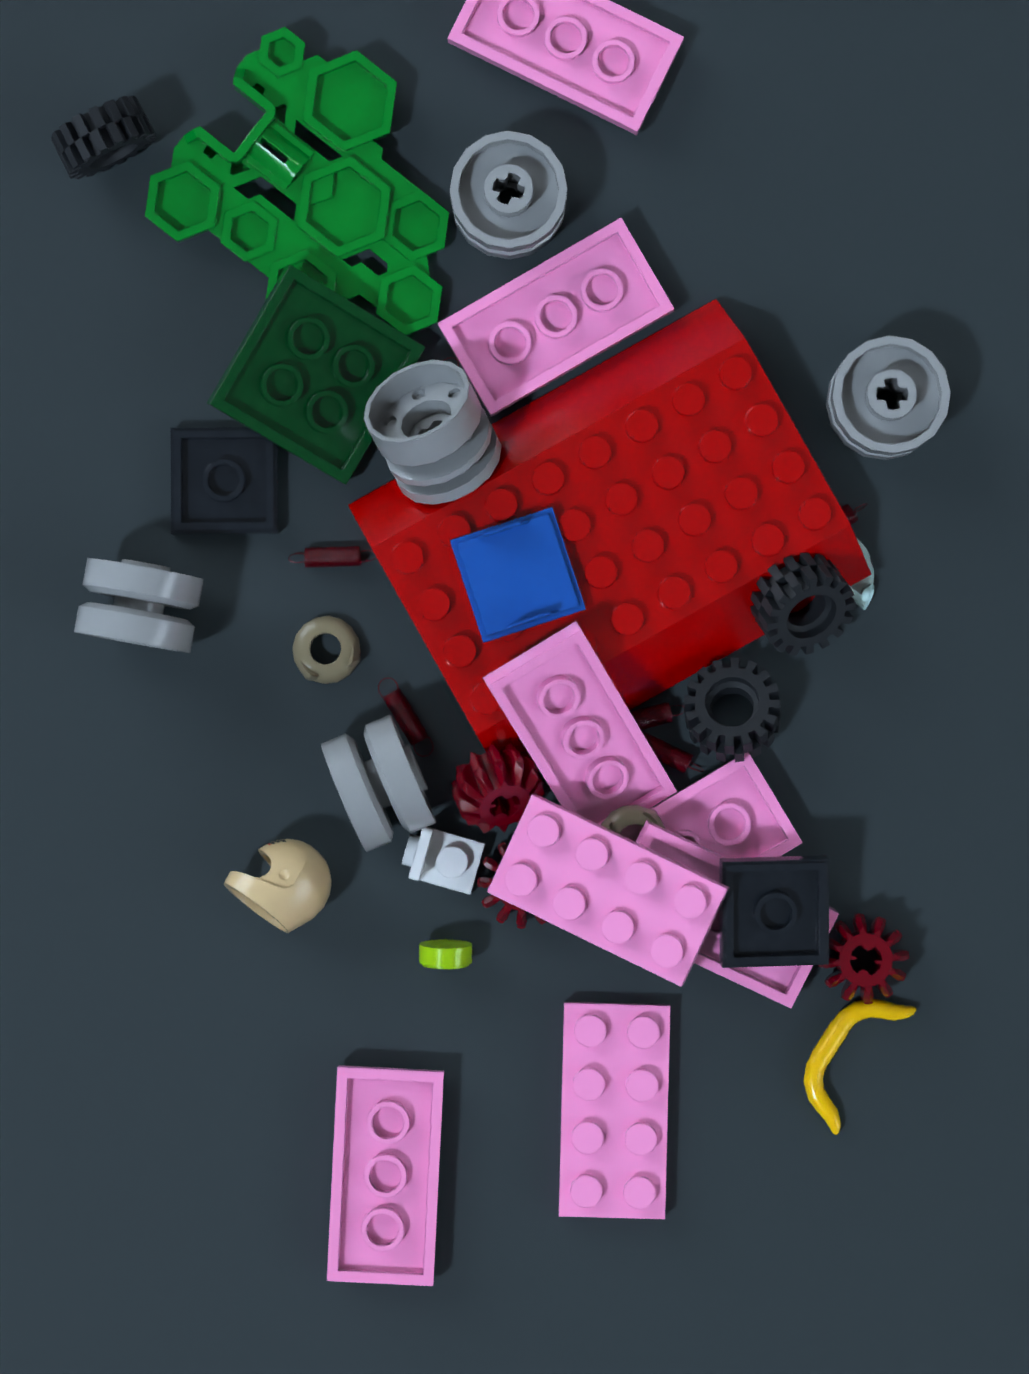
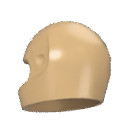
(292, 888)

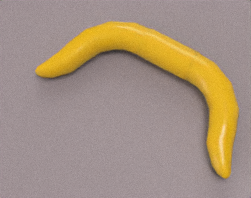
(829, 1045)

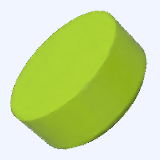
(445, 954)

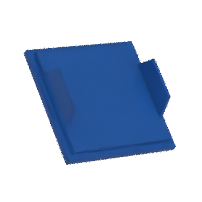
(517, 575)

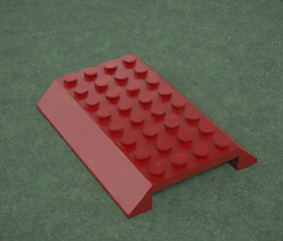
(671, 502)

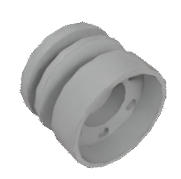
(432, 432)

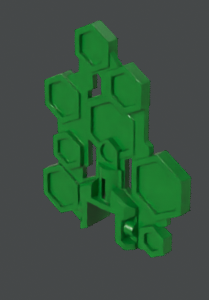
(339, 203)

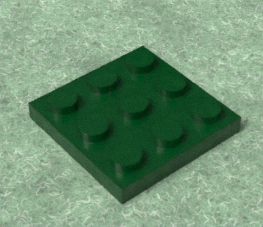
(310, 373)

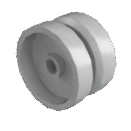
(508, 163)
(914, 380)
(139, 603)
(381, 782)

